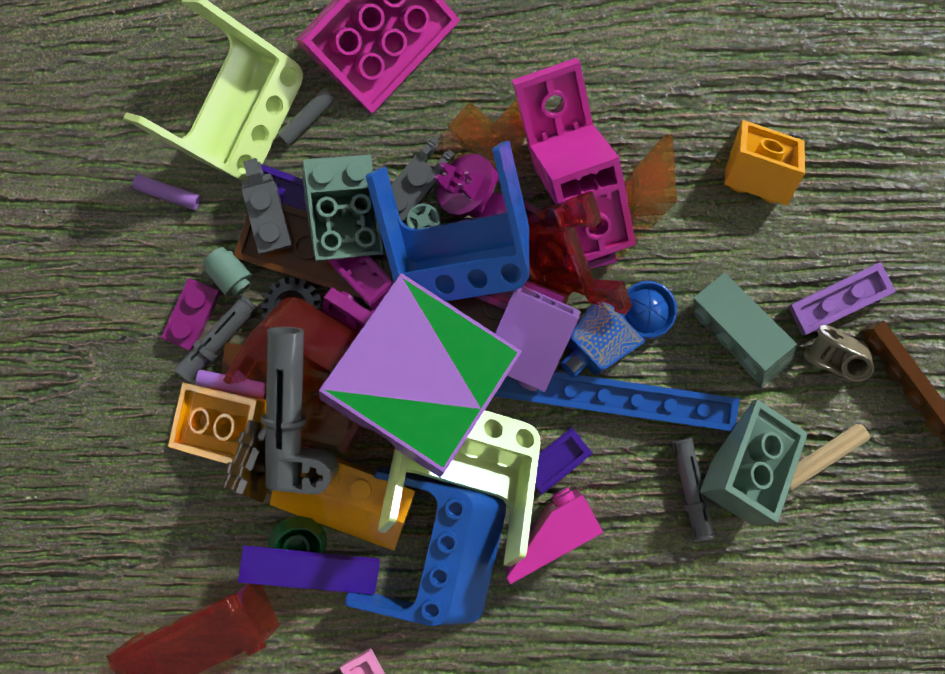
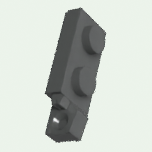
(265, 210)

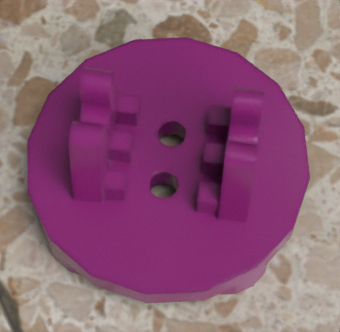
(466, 185)

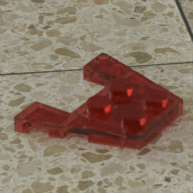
(558, 258)

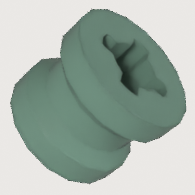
(423, 216)

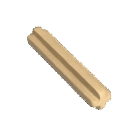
(829, 454)

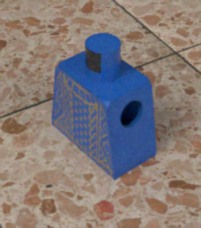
(599, 340)

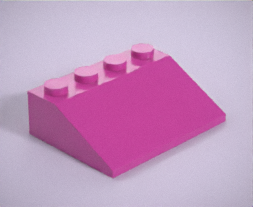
(375, 42)

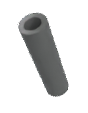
(306, 116)

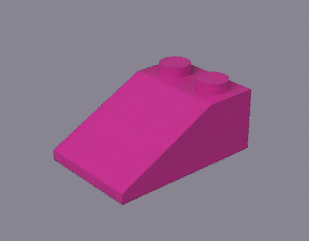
(558, 529)

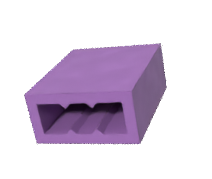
(540, 331)

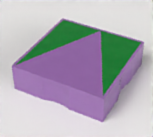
(419, 374)

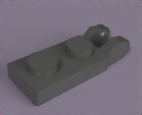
(418, 178)

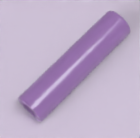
(166, 192)
(215, 381)

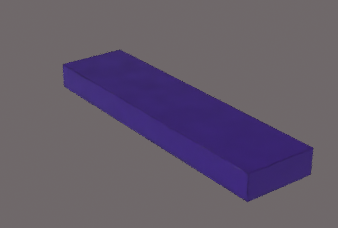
(308, 570)

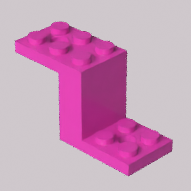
(573, 154)

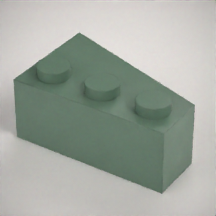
(744, 329)

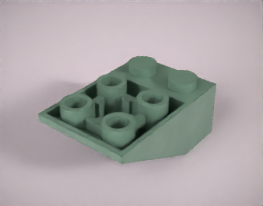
(340, 207)

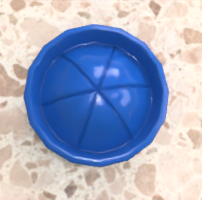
(652, 309)

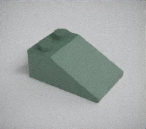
(755, 465)

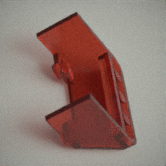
(324, 343)
(201, 638)

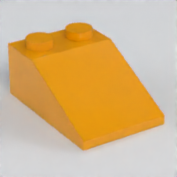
(211, 421)

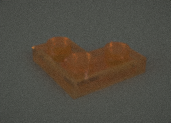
(483, 134)

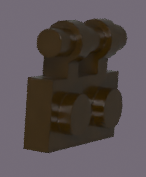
(247, 469)

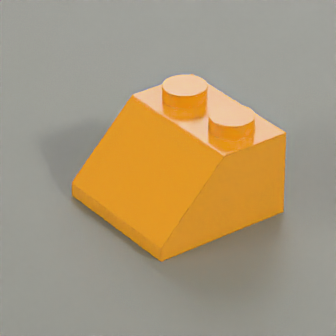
(765, 163)

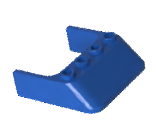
(461, 256)
(457, 558)

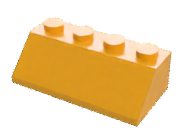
(349, 504)

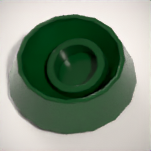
(298, 534)

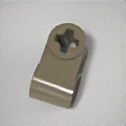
(834, 352)

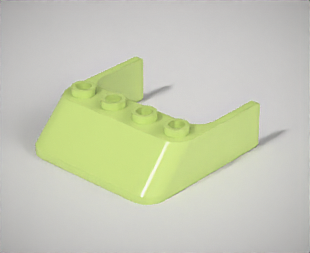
(244, 101)
(495, 460)

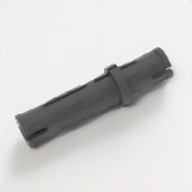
(213, 341)
(691, 481)

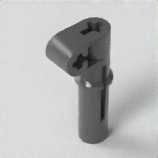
(285, 420)

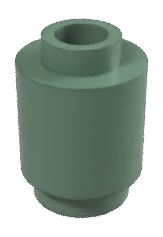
(227, 272)

